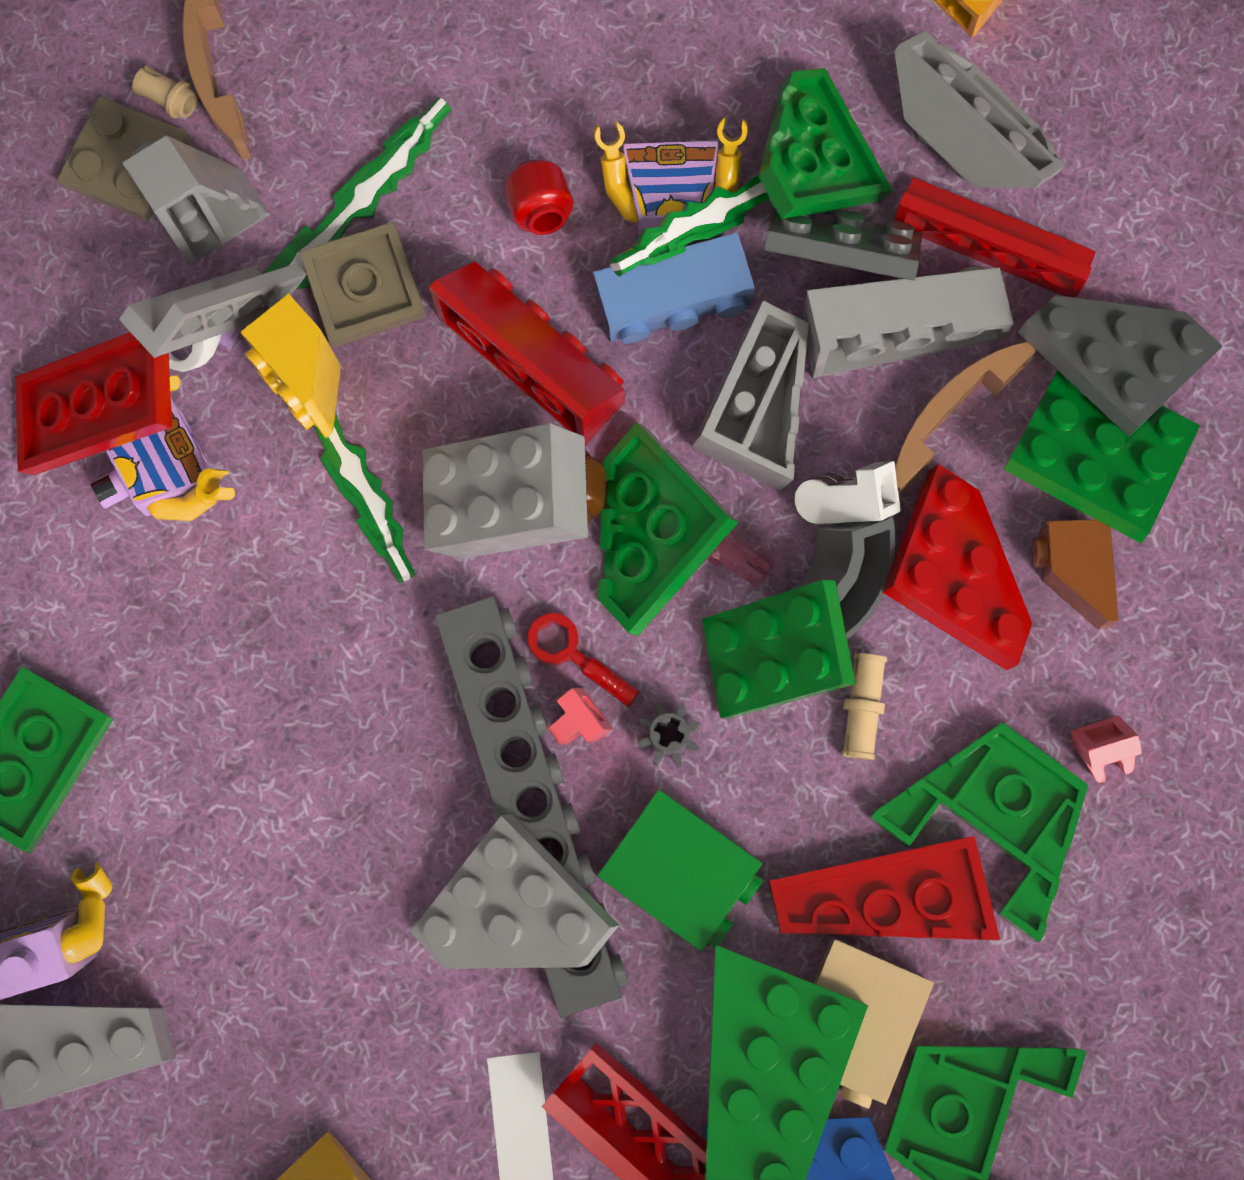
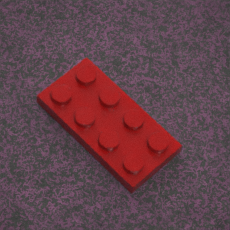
(90, 403)

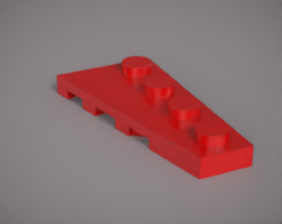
(904, 894)

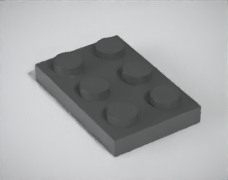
(848, 242)

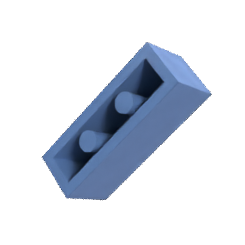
(676, 291)

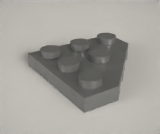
(1120, 353)

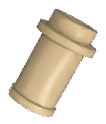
(165, 92)

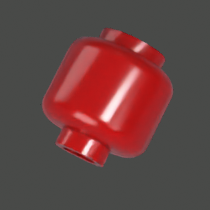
(538, 197)

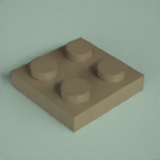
(102, 146)
(362, 284)

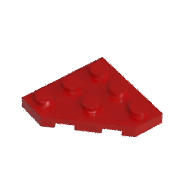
(958, 573)

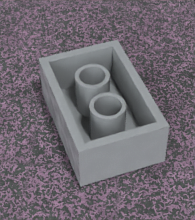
(505, 492)

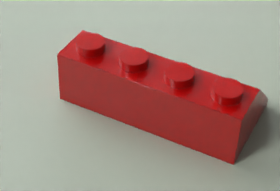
(527, 349)

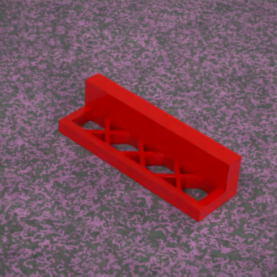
(996, 238)
(611, 1136)

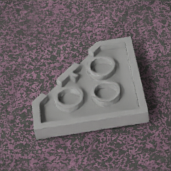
(513, 909)

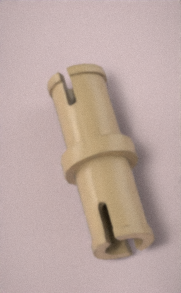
(864, 706)

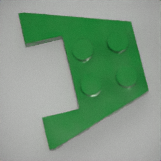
(1013, 800)
(960, 1100)

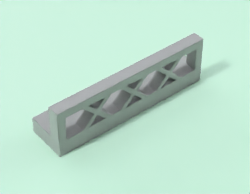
(208, 308)

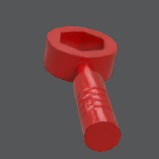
(589, 666)

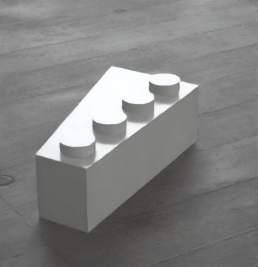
(903, 319)

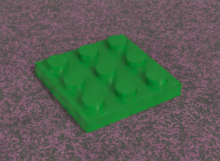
(1094, 465)

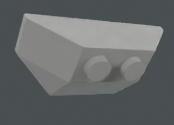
(970, 118)

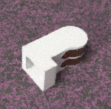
(858, 499)

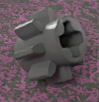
(663, 721)

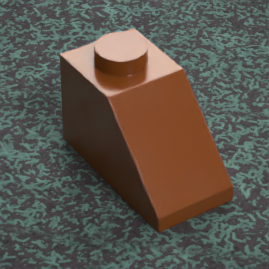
(1079, 567)

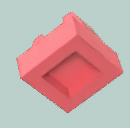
(580, 718)
(1106, 743)

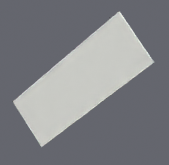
(519, 1118)

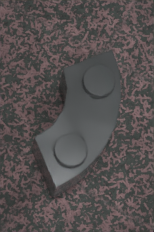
(859, 561)

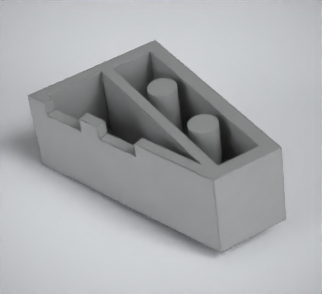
(194, 195)
(757, 402)
(73, 1047)

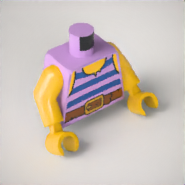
(666, 175)
(164, 473)
(56, 944)

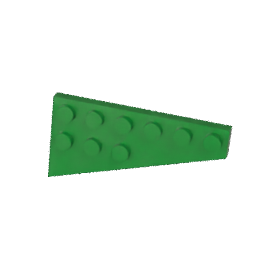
(772, 1068)

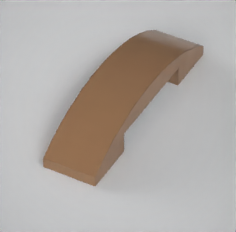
(224, 110)
(992, 371)

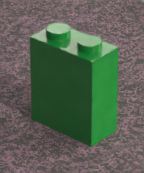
(682, 872)

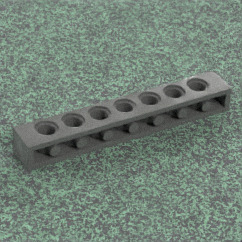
(462, 634)

